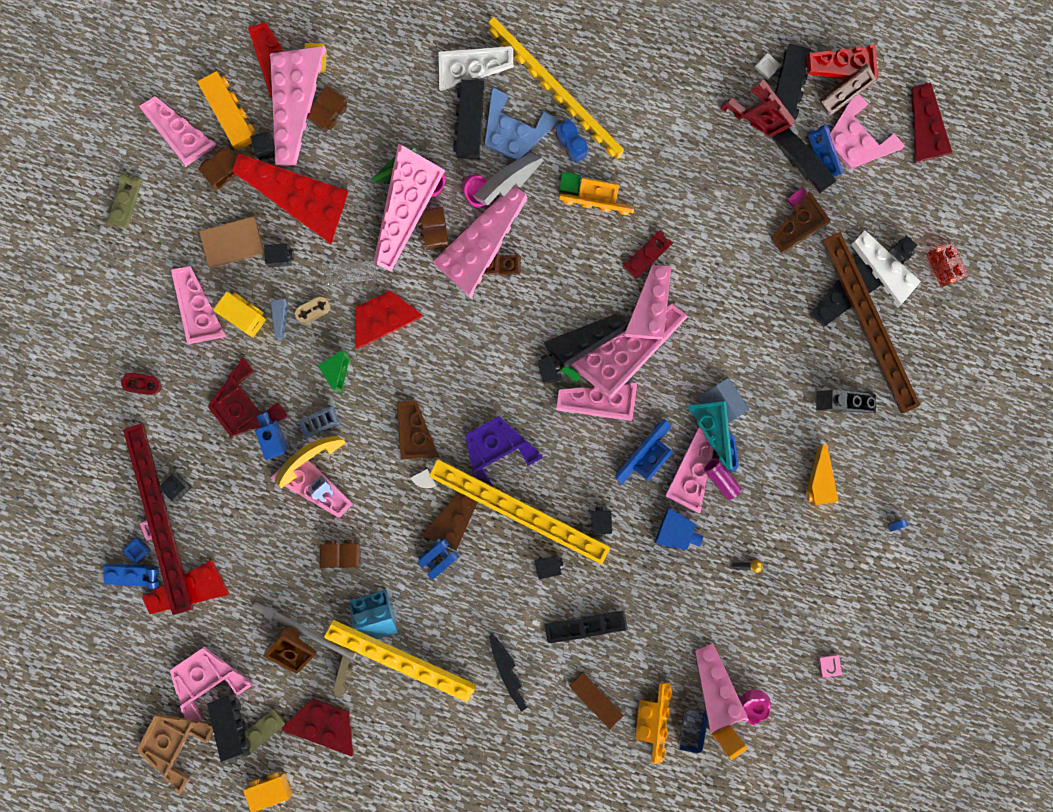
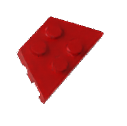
(381, 317)

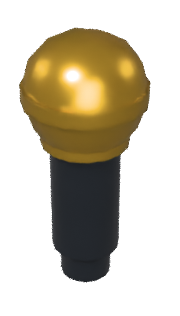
(755, 566)

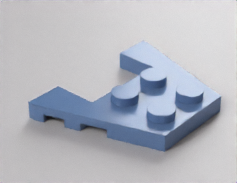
(510, 135)

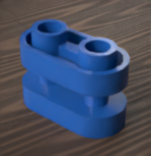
(426, 558)

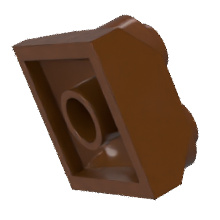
(289, 650)

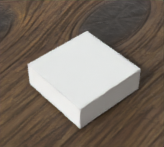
(767, 66)

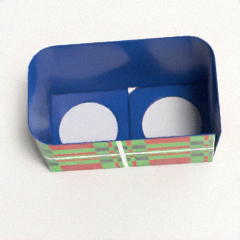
(702, 733)

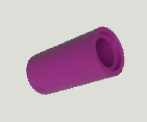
(722, 479)

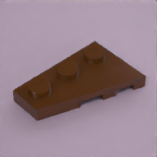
(803, 222)
(413, 433)
(452, 521)

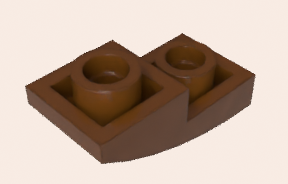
(504, 265)

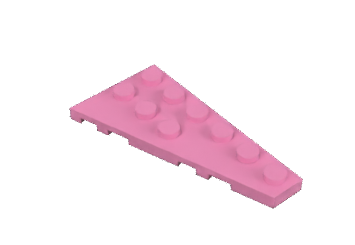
(477, 246)
(622, 356)

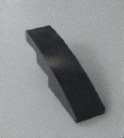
(804, 159)
(586, 626)
(505, 664)

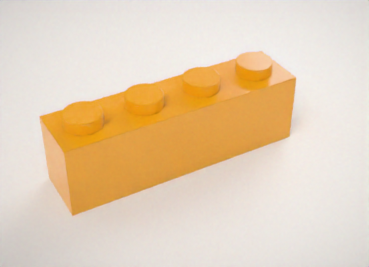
(226, 110)

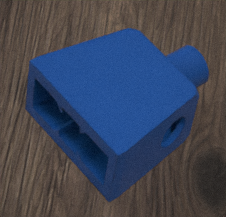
(273, 444)
(677, 531)

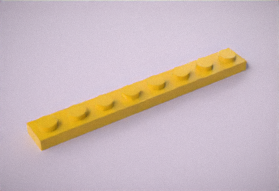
(400, 661)

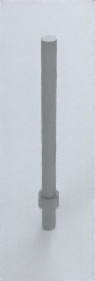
(272, 614)

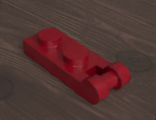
(647, 255)

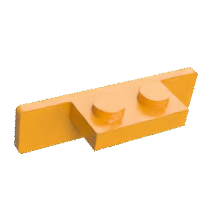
(597, 194)
(653, 722)

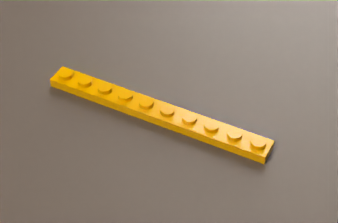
(560, 95)
(519, 511)

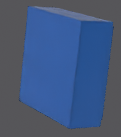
(136, 550)

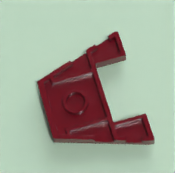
(767, 115)
(235, 408)

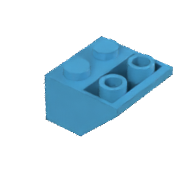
(373, 615)

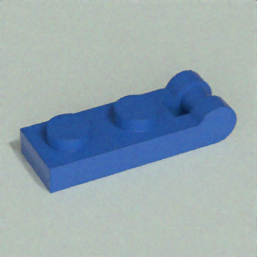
(825, 149)
(130, 575)

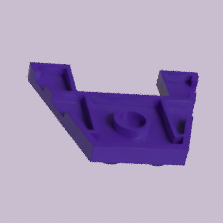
(493, 442)

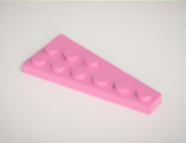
(292, 95)
(408, 194)

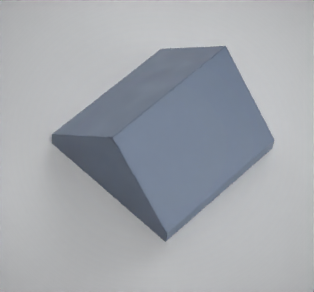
(726, 392)

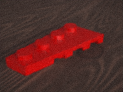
(264, 45)
(842, 62)
(203, 584)

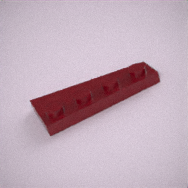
(928, 126)

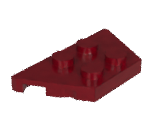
(323, 725)

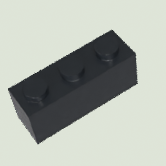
(229, 729)

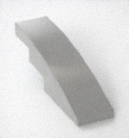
(512, 175)

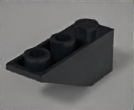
(845, 401)

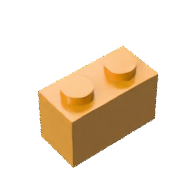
(267, 792)

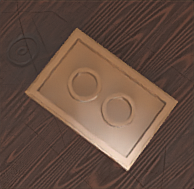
(232, 242)

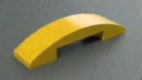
(286, 473)

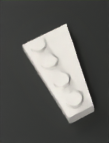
(472, 64)
(894, 276)

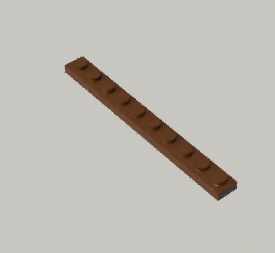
(870, 322)

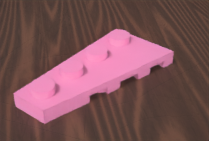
(181, 137)
(651, 309)
(196, 313)
(596, 403)
(306, 475)
(690, 479)
(719, 694)

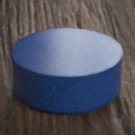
(897, 525)

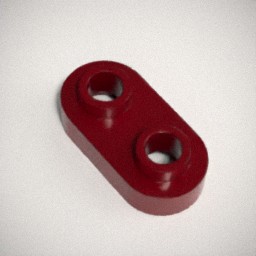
(142, 384)

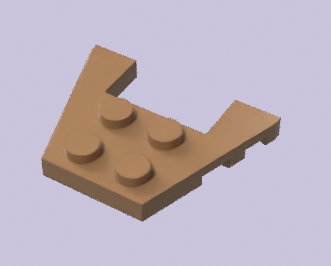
(165, 741)

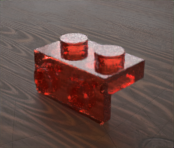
(947, 264)

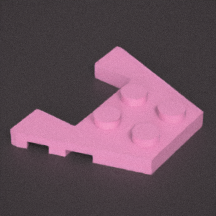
(854, 143)
(200, 674)

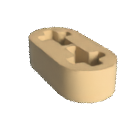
(310, 306)

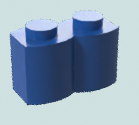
(575, 144)

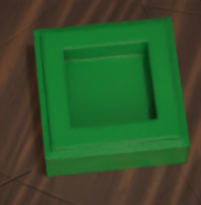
(570, 183)
(570, 373)

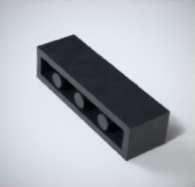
(792, 77)
(470, 119)

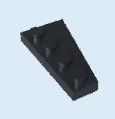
(836, 301)
(581, 341)

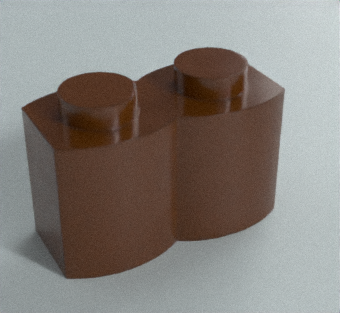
(327, 109)
(219, 169)
(434, 229)
(339, 555)

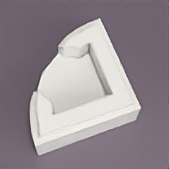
(423, 480)

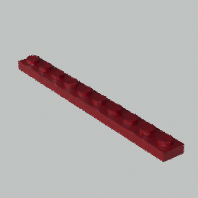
(158, 519)

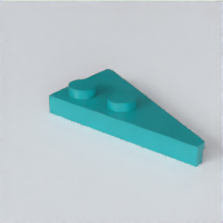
(714, 422)

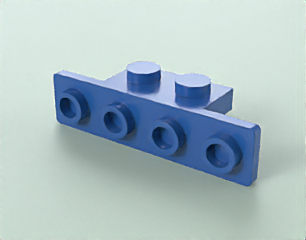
(649, 455)

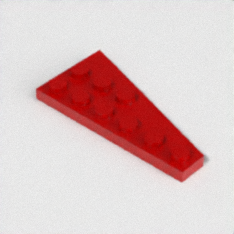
(303, 198)

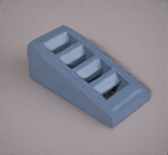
(279, 315)
(334, 417)

